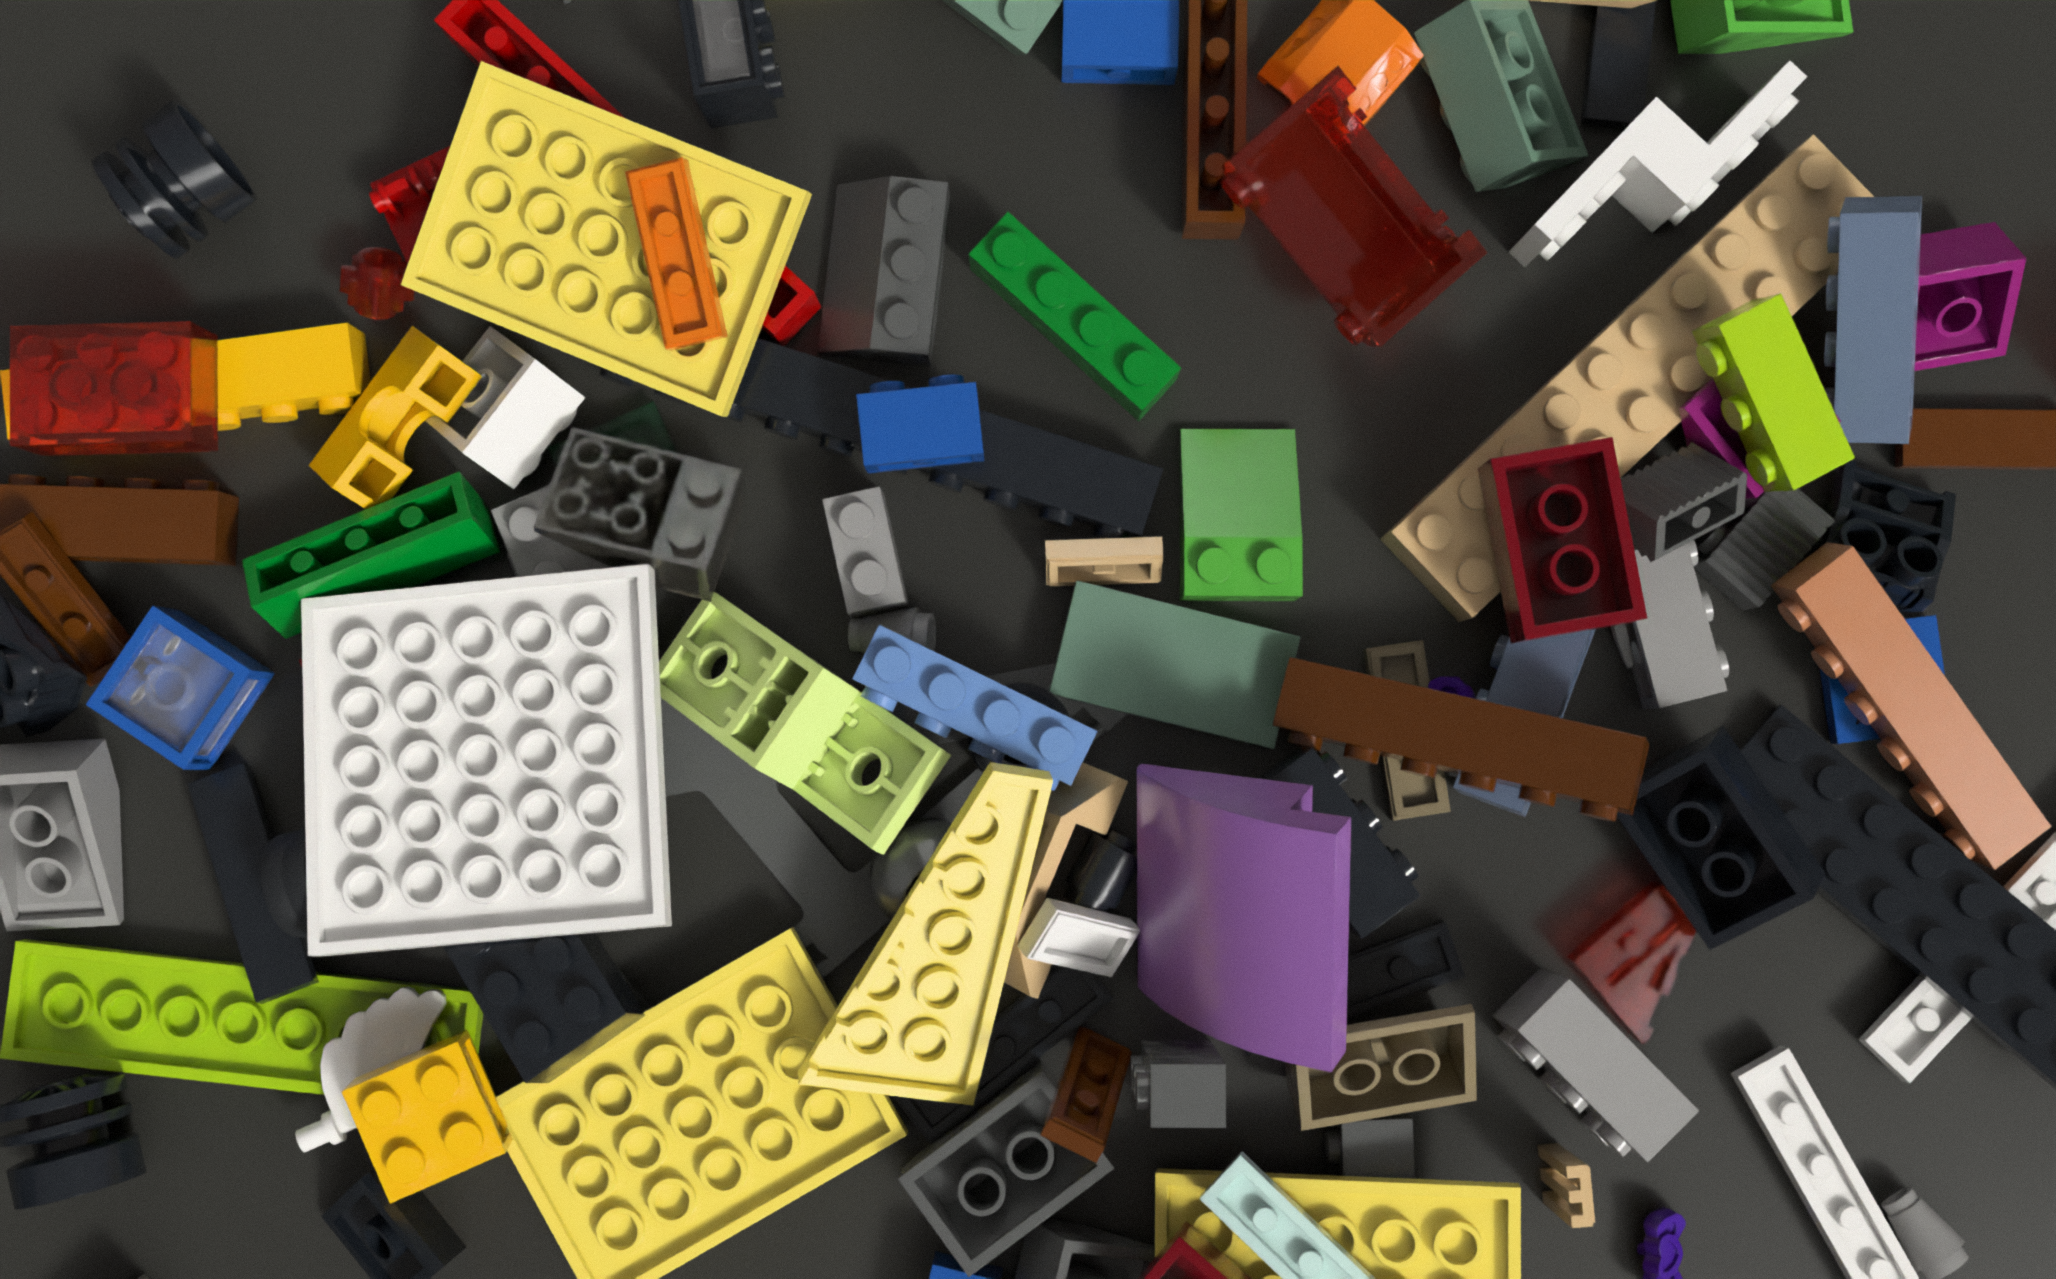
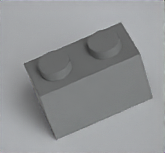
(865, 552)

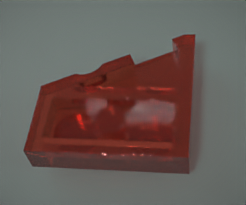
(1636, 957)

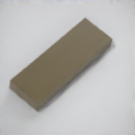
(1407, 793)

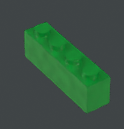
(1073, 316)
(373, 550)

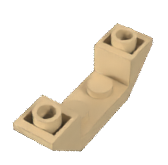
(1087, 802)

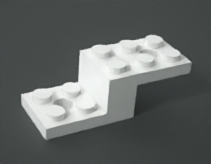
(1661, 166)

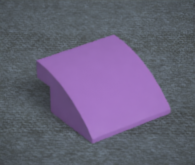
(1244, 911)

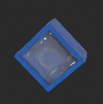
(180, 688)

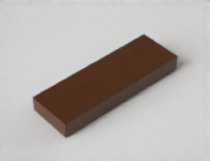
(1980, 440)
(60, 597)
(1087, 1094)

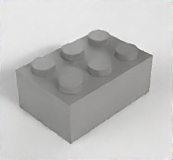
(1592, 1066)

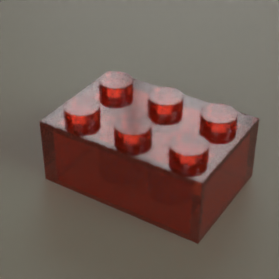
(113, 388)

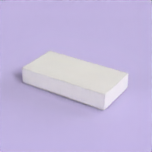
(1078, 937)

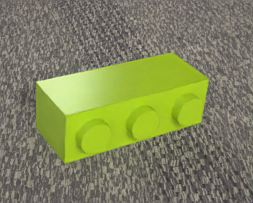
(1772, 394)

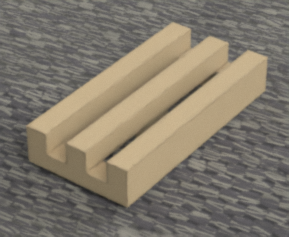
(1104, 561)
(1571, 1197)

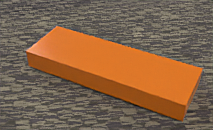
(676, 254)

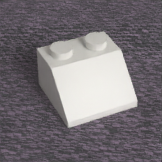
(510, 410)

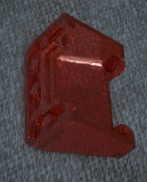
(1347, 213)

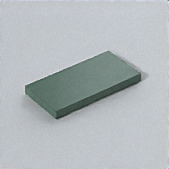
(1172, 664)

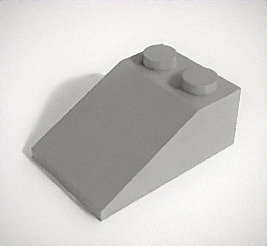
(59, 836)

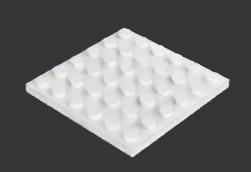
(484, 762)

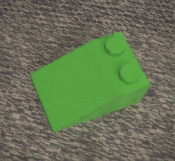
(1755, 24)
(1240, 515)

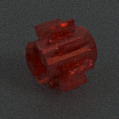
(375, 283)

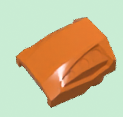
(1356, 37)

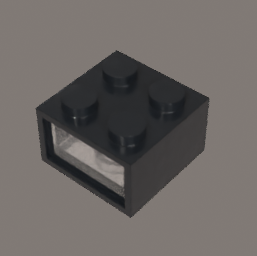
(729, 60)

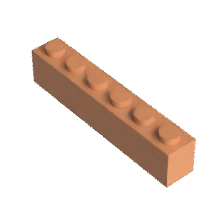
(1908, 705)

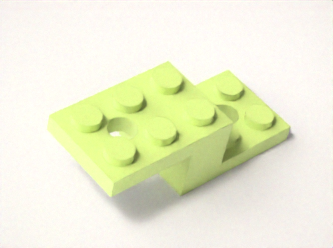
(798, 722)

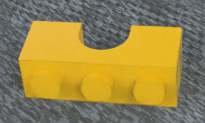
(368, 446)

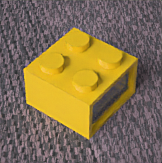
(428, 1116)

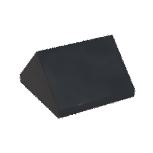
(392, 1239)

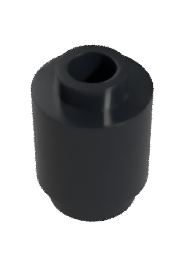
(1102, 871)

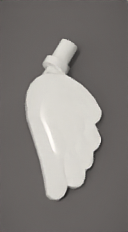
(369, 1041)

